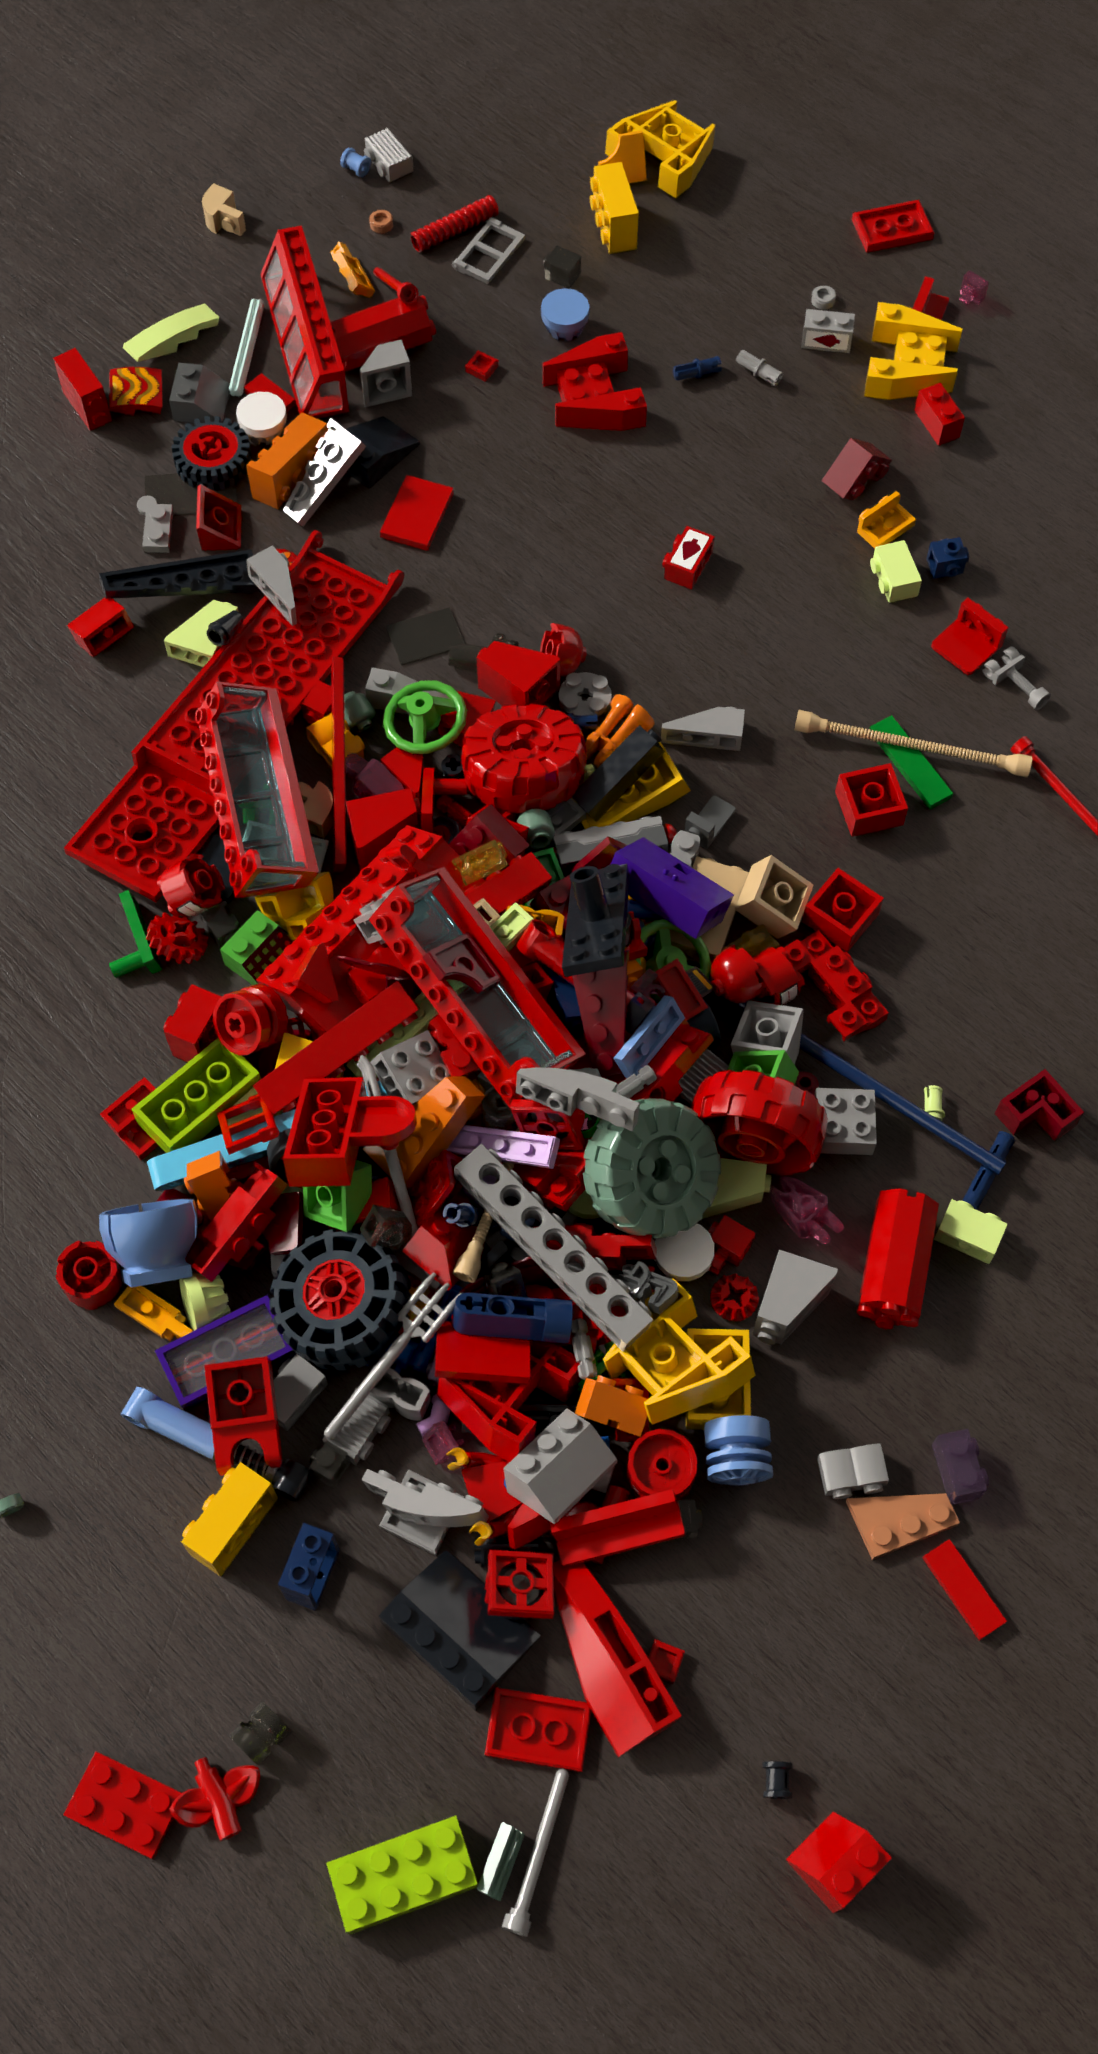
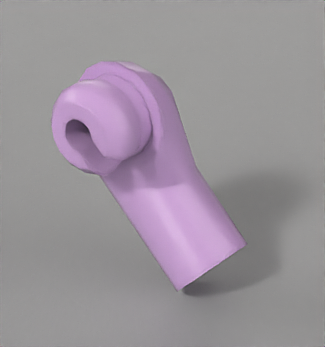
(438, 1413)

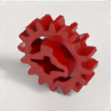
(177, 938)

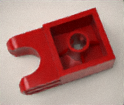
(237, 1420)

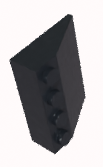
(449, 1629)

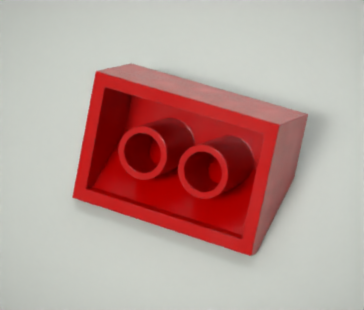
(440, 1244)

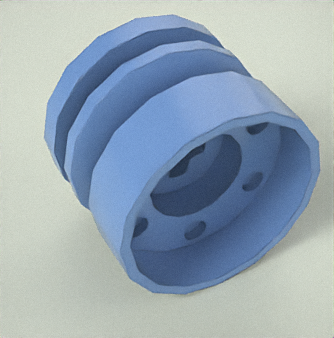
(738, 1450)

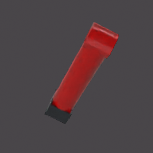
(544, 945)

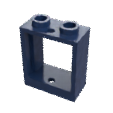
(312, 1553)

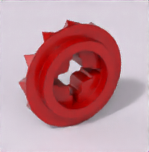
(730, 1309)

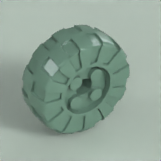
(657, 1174)

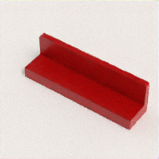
(618, 1528)

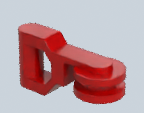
(407, 859)

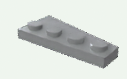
(330, 463)

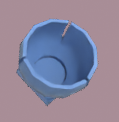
(152, 1241)

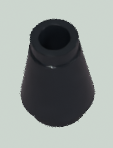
(224, 628)

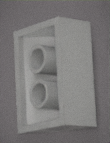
(559, 1466)

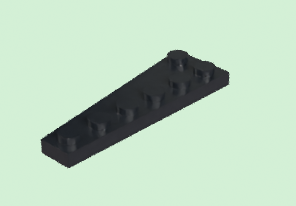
(192, 576)

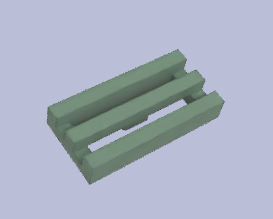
(500, 1861)

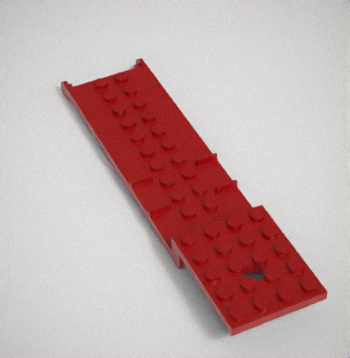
(169, 779)

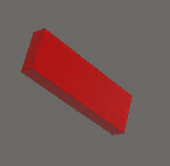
(964, 1589)

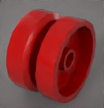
(250, 1019)
(653, 1452)

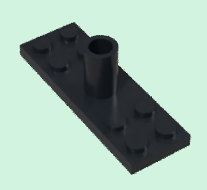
(596, 919)

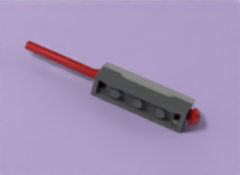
(574, 846)

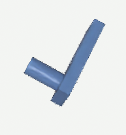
(649, 1036)

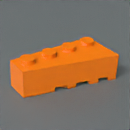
(285, 462)
(439, 1121)

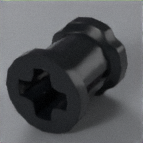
(452, 767)
(777, 1780)

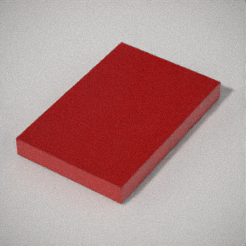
(892, 226)
(416, 512)
(481, 1357)
(538, 1729)

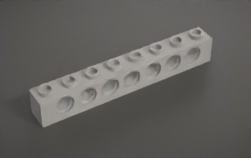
(620, 1330)

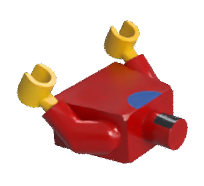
(486, 1482)

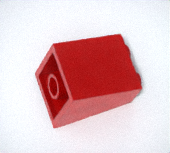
(517, 674)
(378, 819)
(838, 1860)

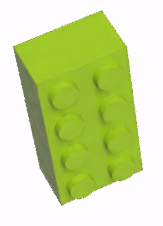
(188, 1101)
(401, 1875)

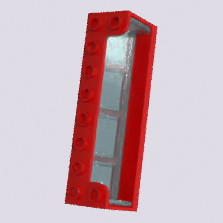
(255, 790)
(500, 1027)

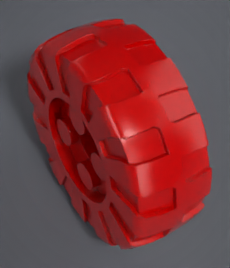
(524, 757)
(762, 1120)

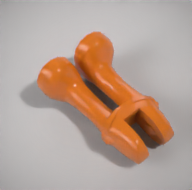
(621, 708)

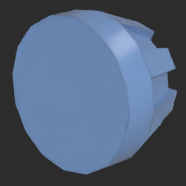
(565, 313)

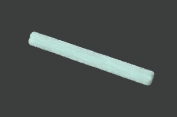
(246, 347)

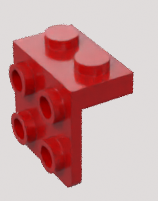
(971, 637)
(435, 1187)

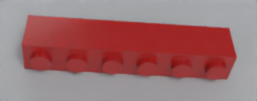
(337, 1046)

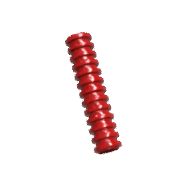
(454, 223)

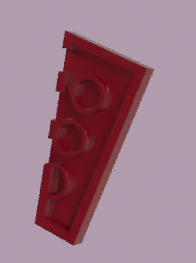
(604, 1014)

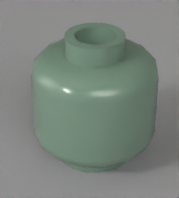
(358, 711)
(540, 828)

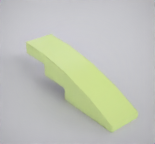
(168, 333)

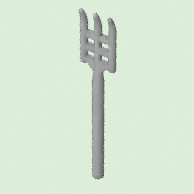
(391, 1155)
(411, 1330)

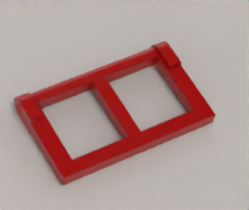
(264, 1134)

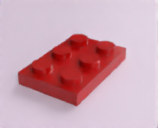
(123, 1805)

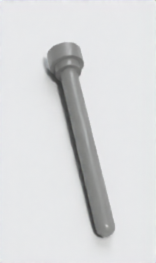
(518, 1919)

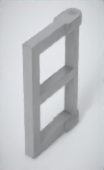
(476, 243)

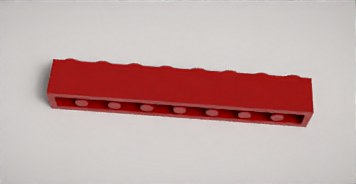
(502, 889)

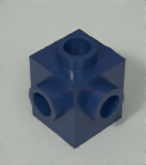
(947, 557)

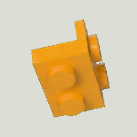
(885, 521)

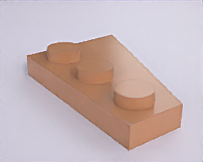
(900, 1521)

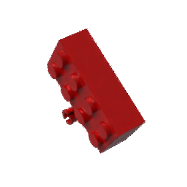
(333, 1122)

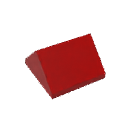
(217, 521)

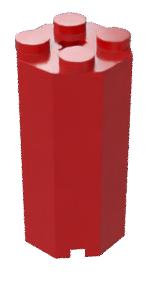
(383, 323)
(898, 1258)

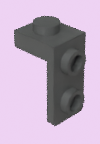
(710, 820)

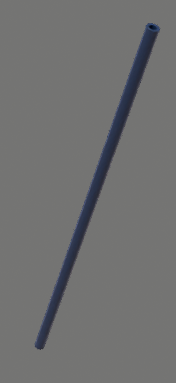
(891, 1098)

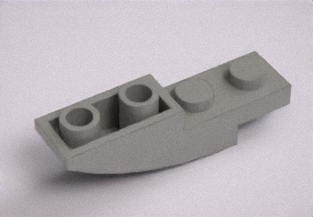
(570, 1089)
(430, 1506)

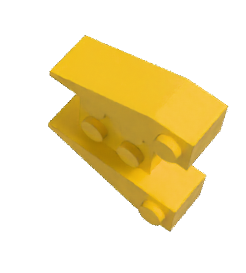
(671, 139)
(917, 356)
(675, 1366)

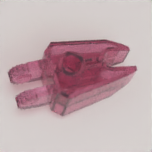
(370, 777)
(805, 1209)

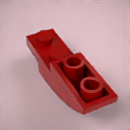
(610, 1247)

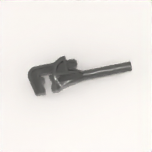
(640, 1284)

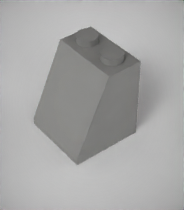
(791, 1296)

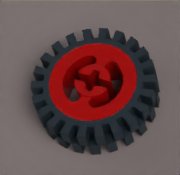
(211, 453)

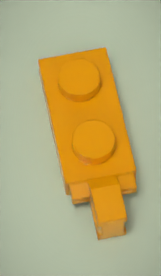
(352, 271)
(153, 1312)

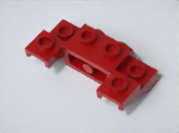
(840, 982)
(237, 1223)

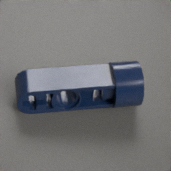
(513, 1317)

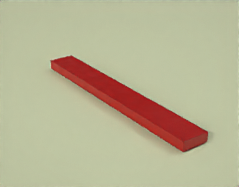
(338, 765)

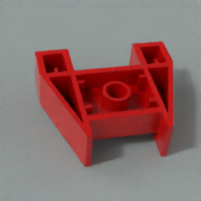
(587, 389)
(492, 1407)

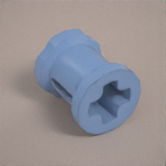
(355, 162)

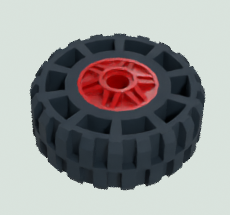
(339, 1299)

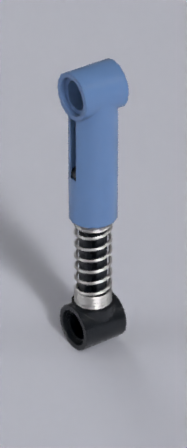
(152, 1412)

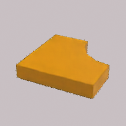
(631, 154)

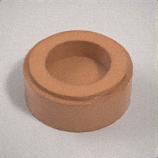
(381, 221)

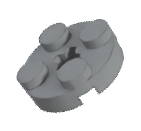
(589, 684)

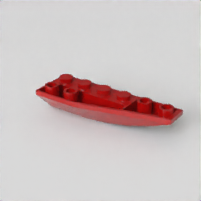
(610, 1662)

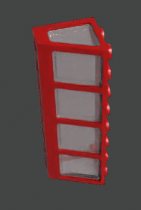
(303, 326)

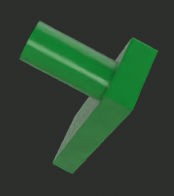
(145, 955)

